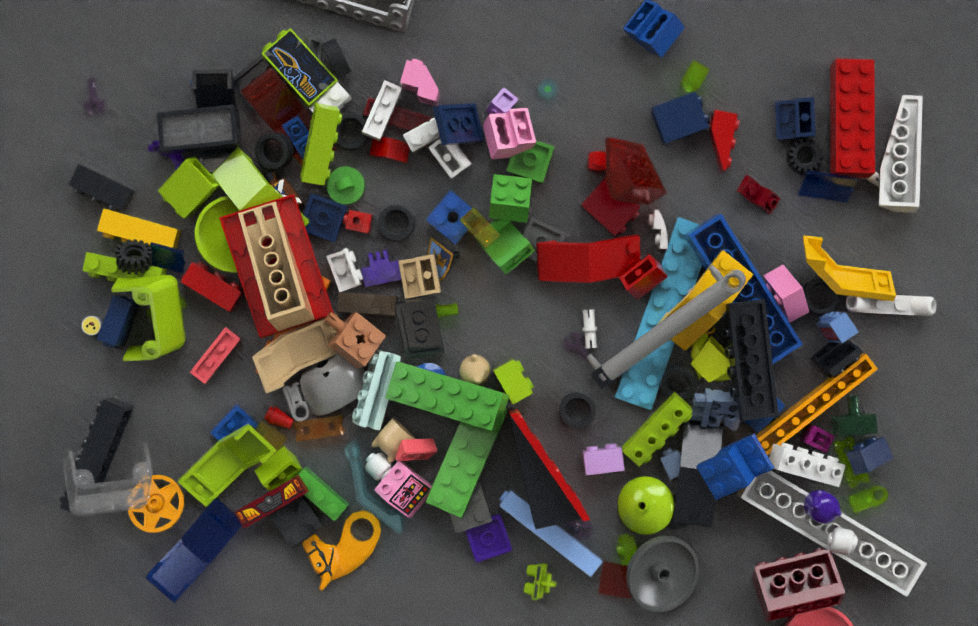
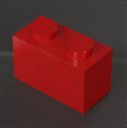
(643, 277)

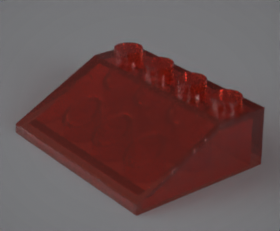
(631, 173)

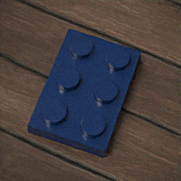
(458, 124)

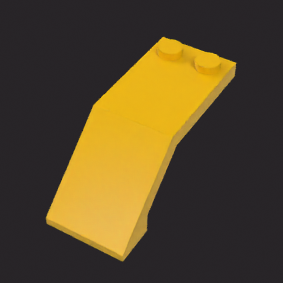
(848, 279)
(692, 333)

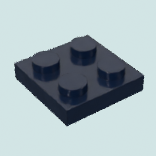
(324, 217)

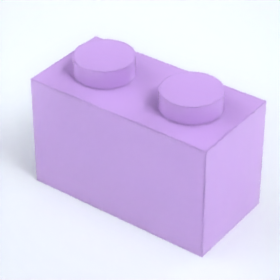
(603, 459)

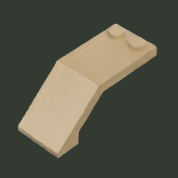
(293, 352)

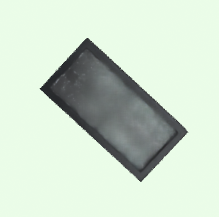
(199, 129)

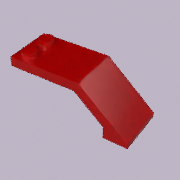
(587, 260)

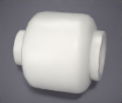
(378, 466)
(842, 541)

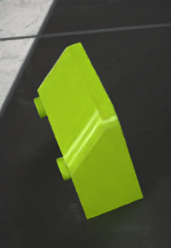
(164, 300)

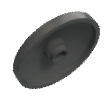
(662, 573)

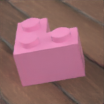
(787, 293)

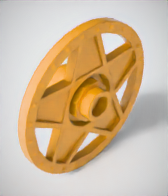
(160, 506)

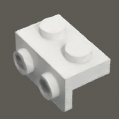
(344, 269)

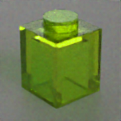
(694, 76)

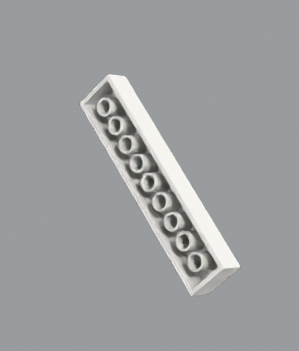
(872, 552)

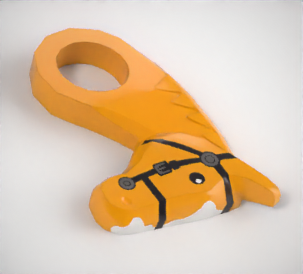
(337, 561)

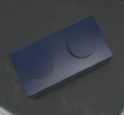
(869, 455)

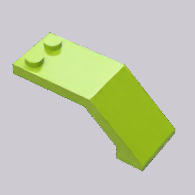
(244, 182)
(225, 463)

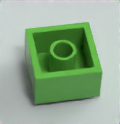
(510, 198)

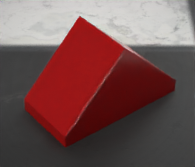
(390, 149)

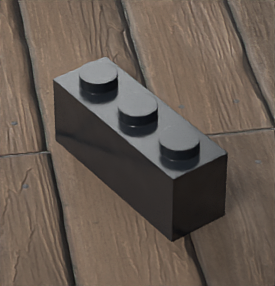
(101, 188)

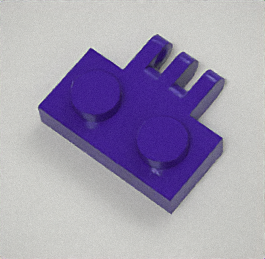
(380, 270)

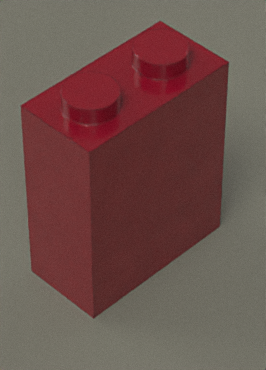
(607, 212)

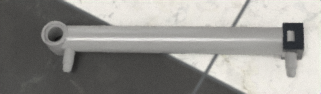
(668, 328)

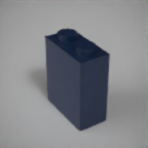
(680, 118)
(118, 321)

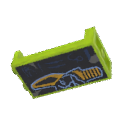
(298, 66)

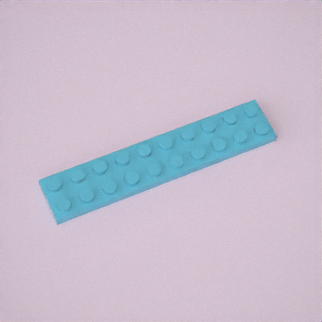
(682, 266)

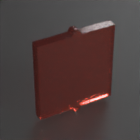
(614, 580)

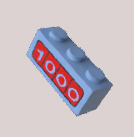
(836, 327)

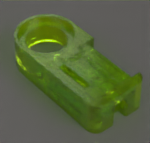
(866, 499)

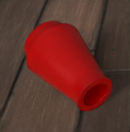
(277, 417)

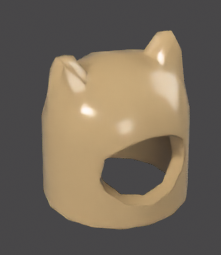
(475, 370)
(390, 438)

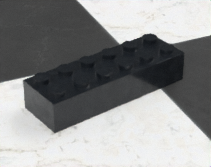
(102, 441)

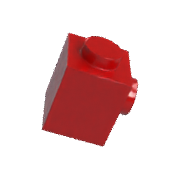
(358, 221)

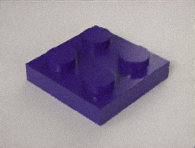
(489, 539)

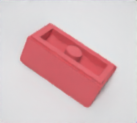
(416, 449)

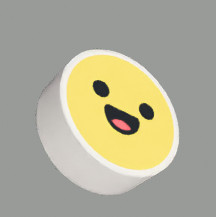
(91, 325)

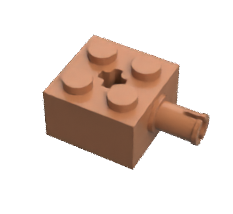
(347, 334)

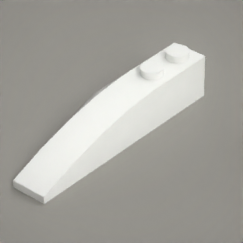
(902, 159)

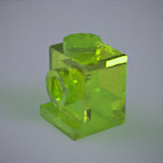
(626, 548)

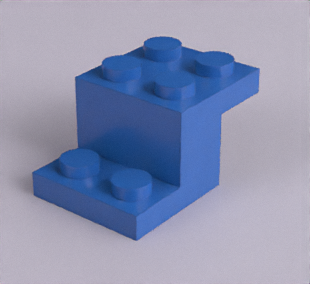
(735, 466)

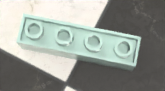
(371, 398)

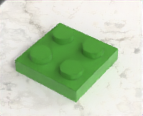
(532, 162)

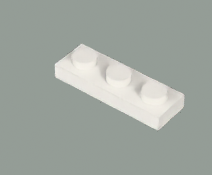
(382, 110)

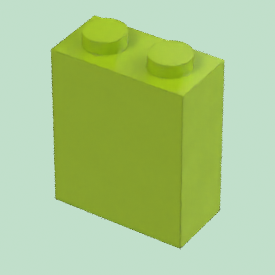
(188, 187)

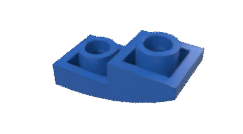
(297, 133)

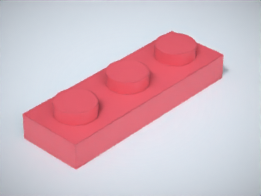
(215, 355)

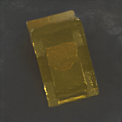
(479, 228)

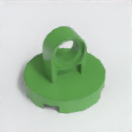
(345, 185)

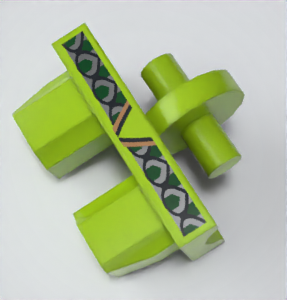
(541, 583)

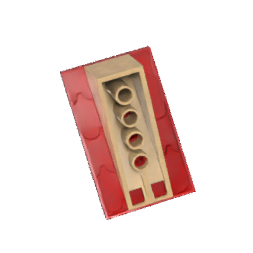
(276, 266)

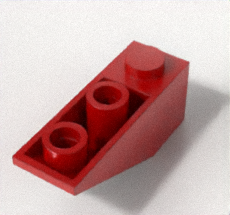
(721, 134)

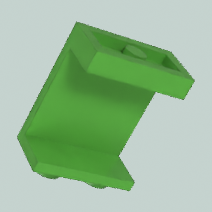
(509, 248)

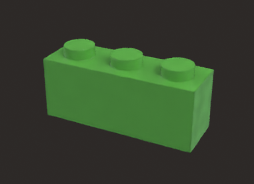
(322, 494)

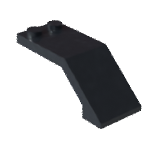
(211, 90)
(693, 498)

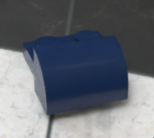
(795, 119)

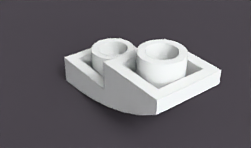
(657, 223)

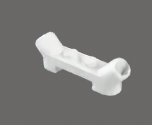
(901, 305)

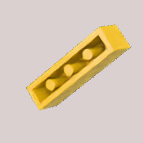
(133, 228)

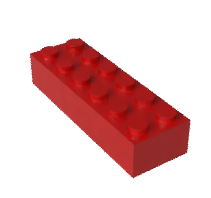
(852, 117)

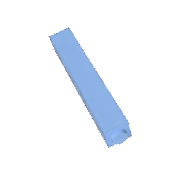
(552, 535)

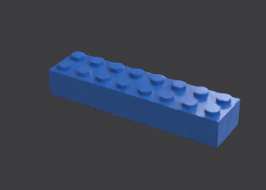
(716, 235)

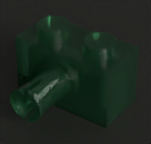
(854, 421)

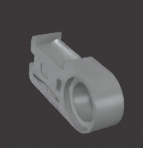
(296, 399)

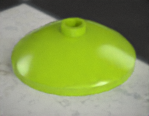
(658, 505)

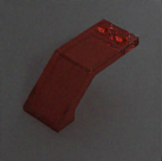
(276, 104)

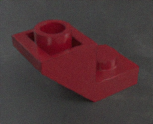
(758, 195)

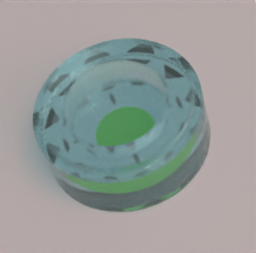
(547, 88)

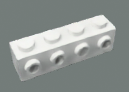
(807, 465)

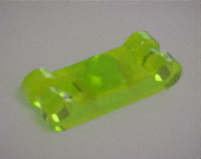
(843, 459)

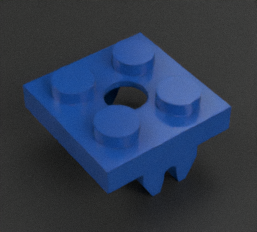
(439, 220)

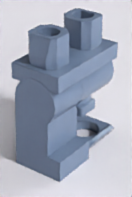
(715, 409)

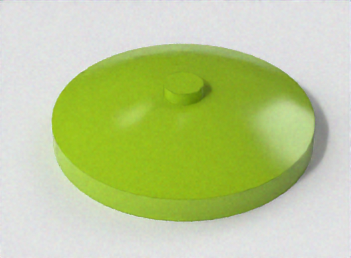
(211, 237)

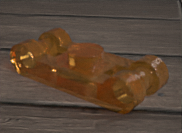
(319, 428)

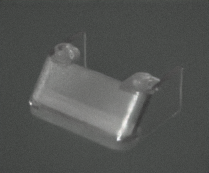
(105, 497)

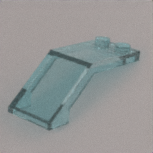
(393, 518)

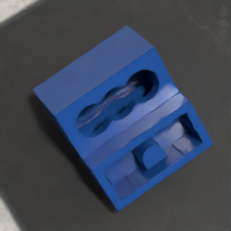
(654, 28)

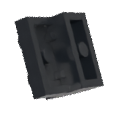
(836, 356)

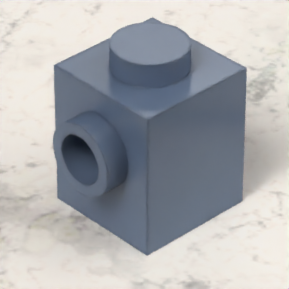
(670, 461)

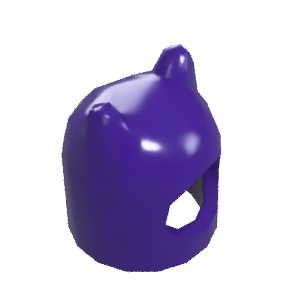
(822, 507)

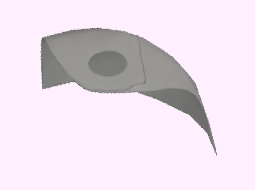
(334, 391)

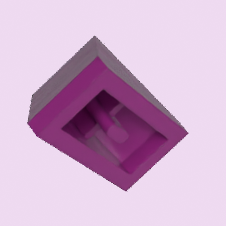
(817, 438)

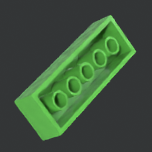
(447, 396)
(462, 468)

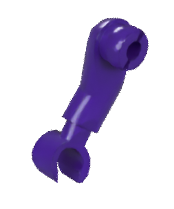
(177, 159)

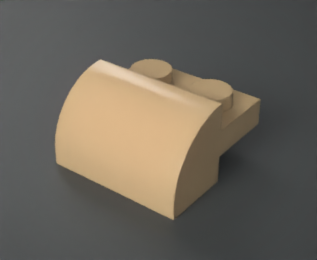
(419, 276)

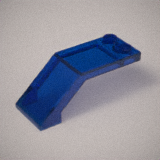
(194, 550)

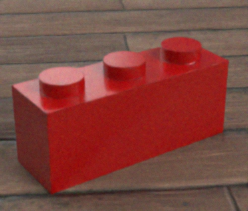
(212, 286)

